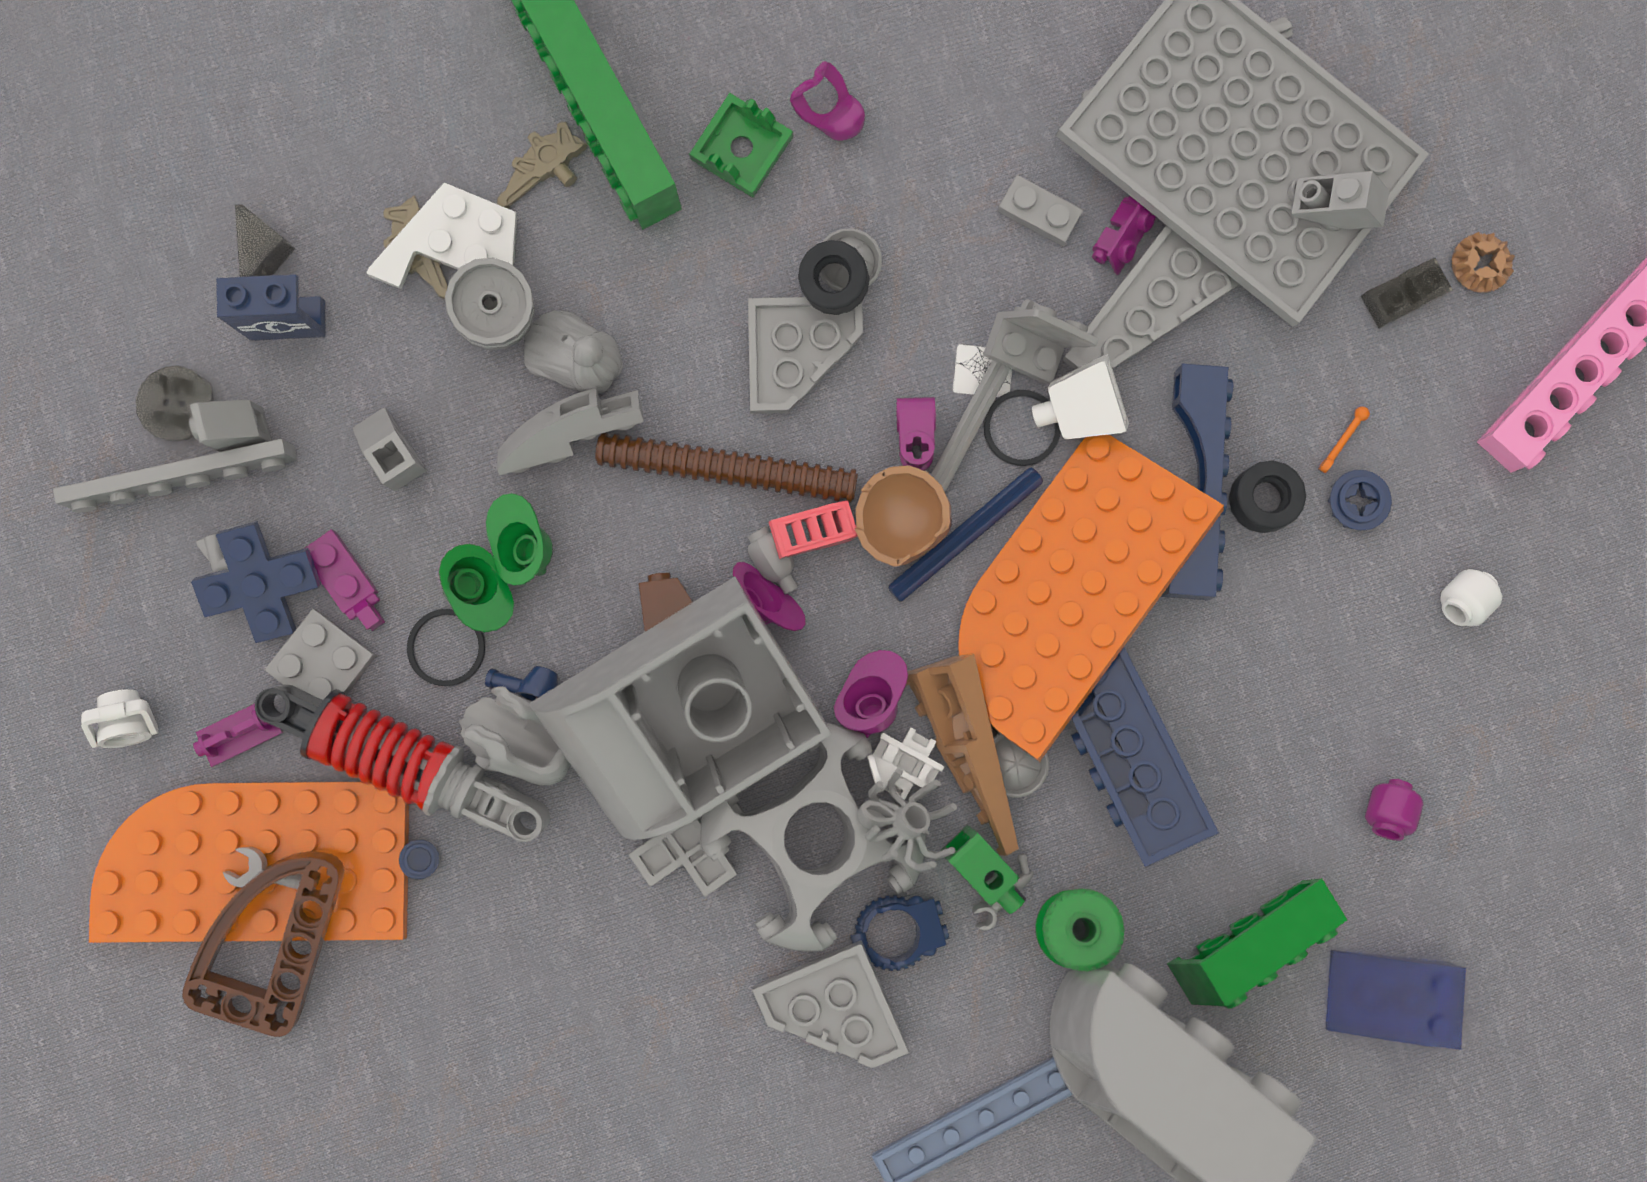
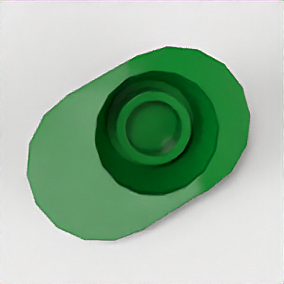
(517, 540)
(475, 588)

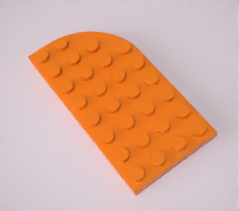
(1077, 585)
(169, 858)

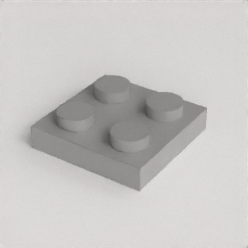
(320, 657)

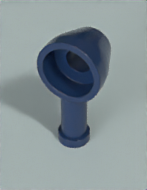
(534, 685)

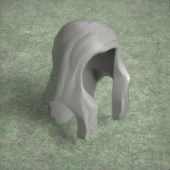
(512, 739)

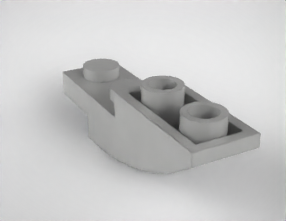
(552, 431)

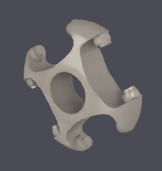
(809, 886)

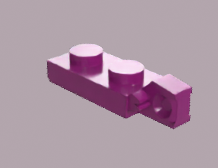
(345, 580)

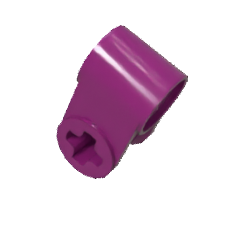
(916, 427)

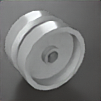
(494, 280)

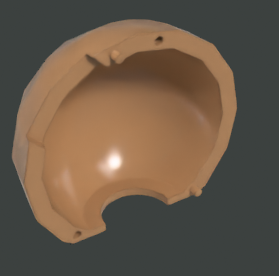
(902, 515)

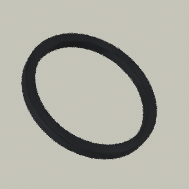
(1027, 393)
(411, 657)

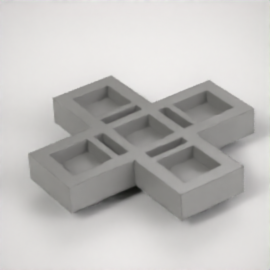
(683, 847)

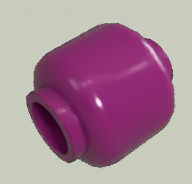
(1394, 809)

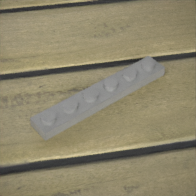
(161, 479)

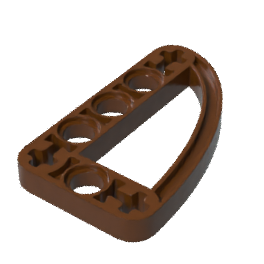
(266, 1001)

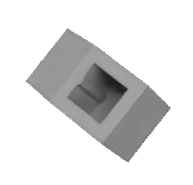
(1342, 200)
(229, 424)
(388, 450)

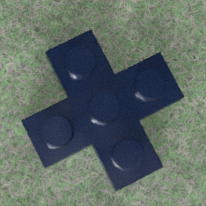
(256, 582)

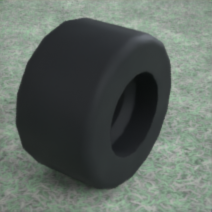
(823, 255)
(1287, 483)

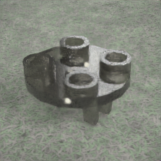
(175, 385)

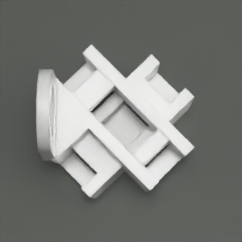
(896, 757)

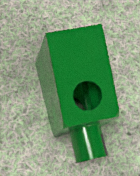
(974, 860)

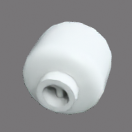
(1470, 598)

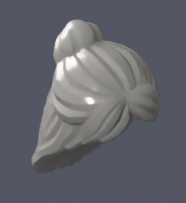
(571, 352)

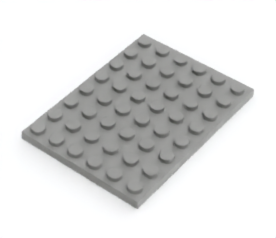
(1213, 129)

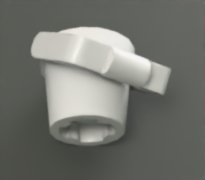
(121, 720)

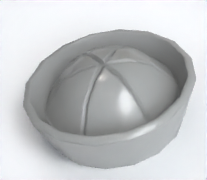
(837, 275)
(1019, 770)

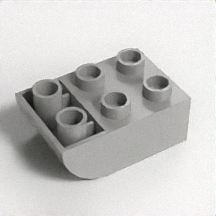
(683, 715)
(1170, 1083)

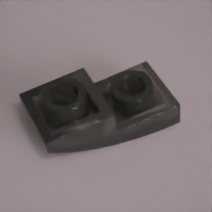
(1406, 293)

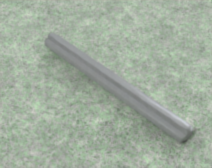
(972, 419)

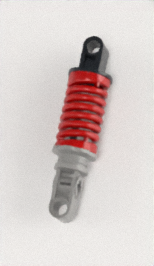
(398, 760)

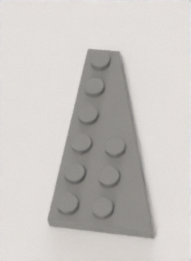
(1154, 298)

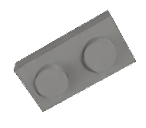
(1040, 210)

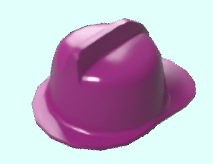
(769, 598)
(872, 693)

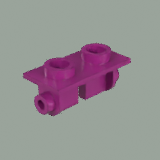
(1121, 245)
(233, 736)

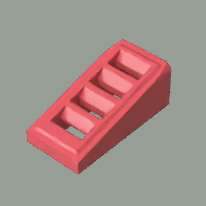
(837, 524)

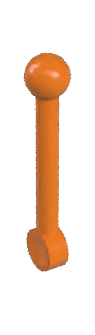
(1361, 414)

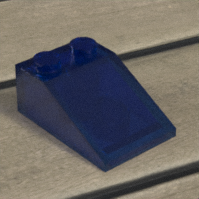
(1396, 999)

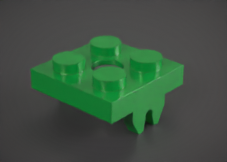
(737, 120)

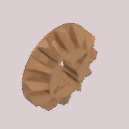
(1466, 259)

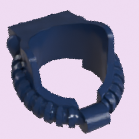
(929, 931)

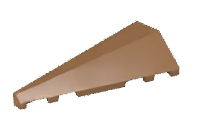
(957, 710)

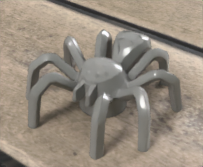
(907, 821)

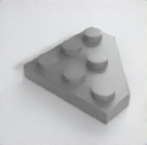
(794, 349)
(835, 1006)

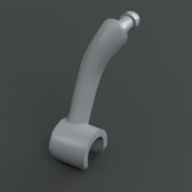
(1024, 879)

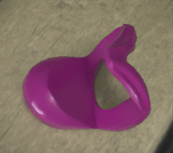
(844, 119)

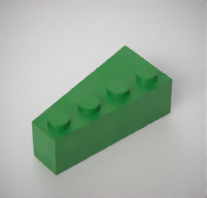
(1259, 946)

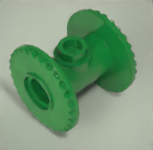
(1102, 929)

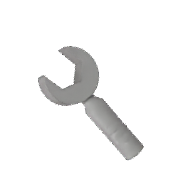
(257, 863)

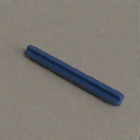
(965, 534)

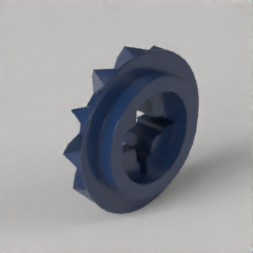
(1370, 487)

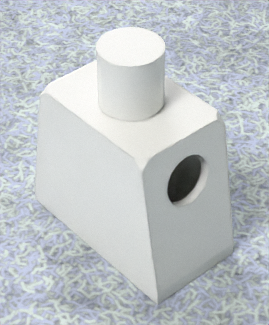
(1084, 402)

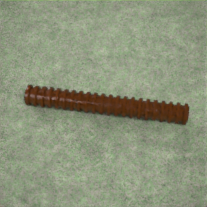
(725, 467)

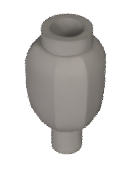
(766, 560)

